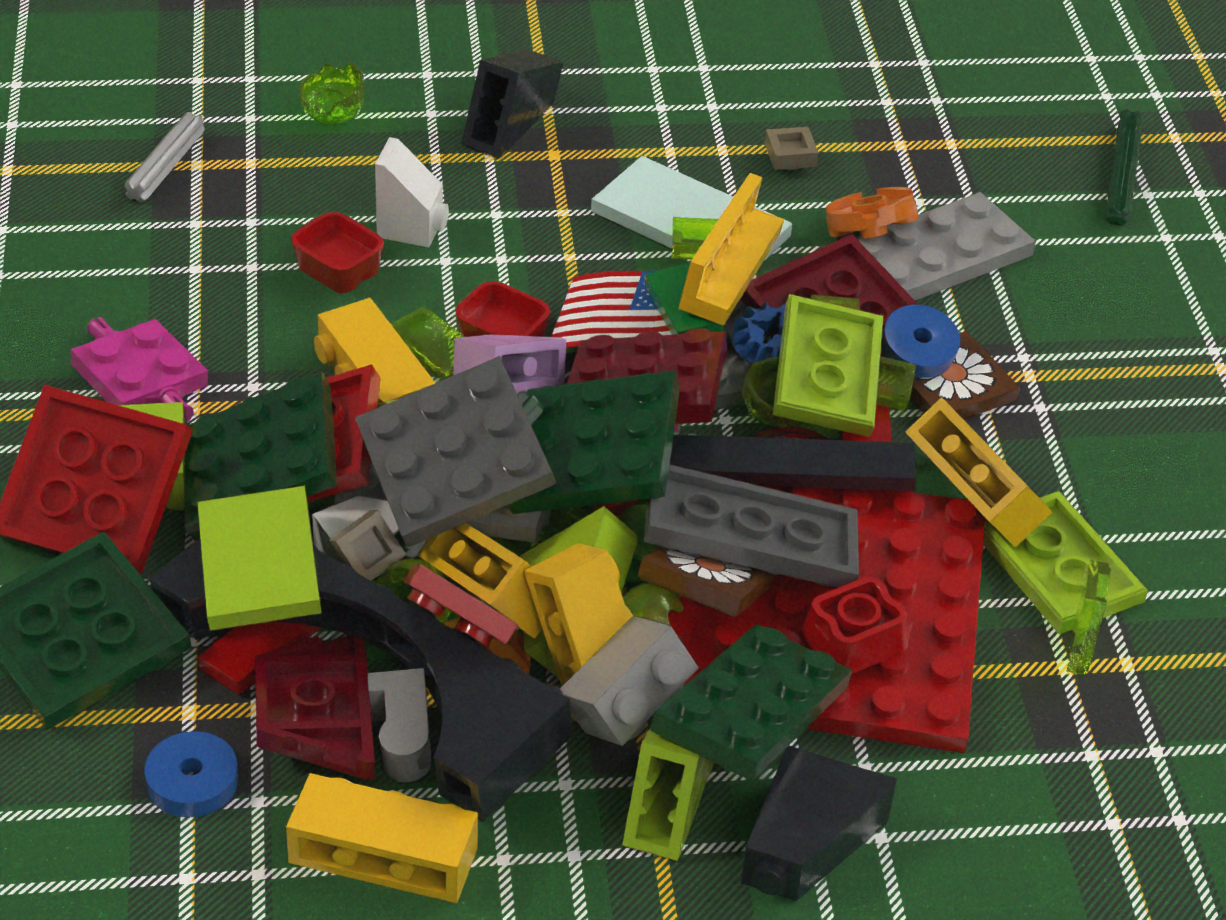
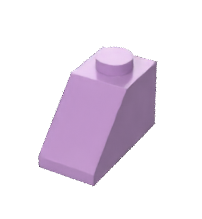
(527, 359)

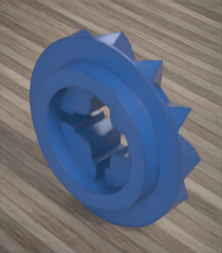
(749, 333)

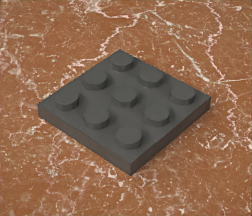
(454, 451)

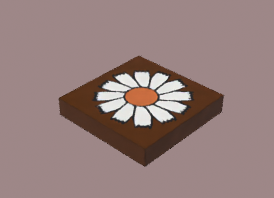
(970, 385)
(707, 581)

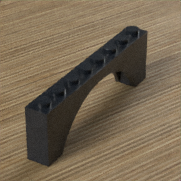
(494, 715)

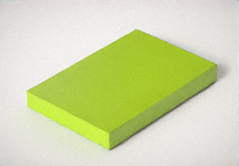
(828, 365)
(258, 558)
(1054, 564)

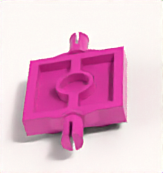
(138, 365)

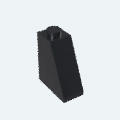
(509, 99)
(813, 821)

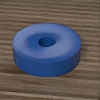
(928, 325)
(195, 794)

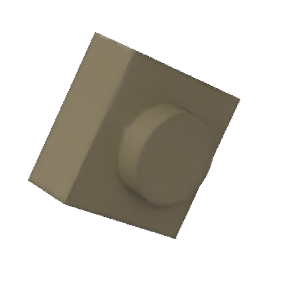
(791, 148)
(368, 545)

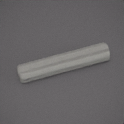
(164, 157)

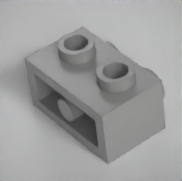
(628, 680)

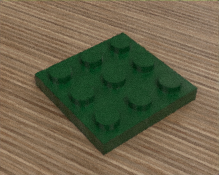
(605, 440)
(262, 447)
(82, 630)

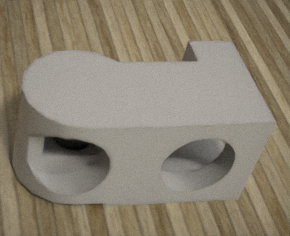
(405, 736)

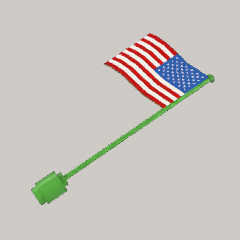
(618, 307)

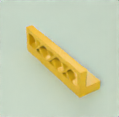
(730, 256)

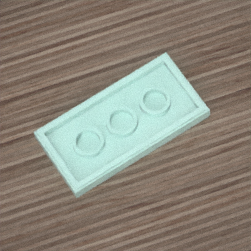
(652, 194)

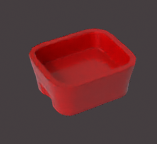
(337, 251)
(501, 310)
(857, 624)

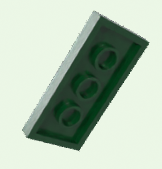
(752, 701)

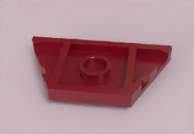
(317, 704)

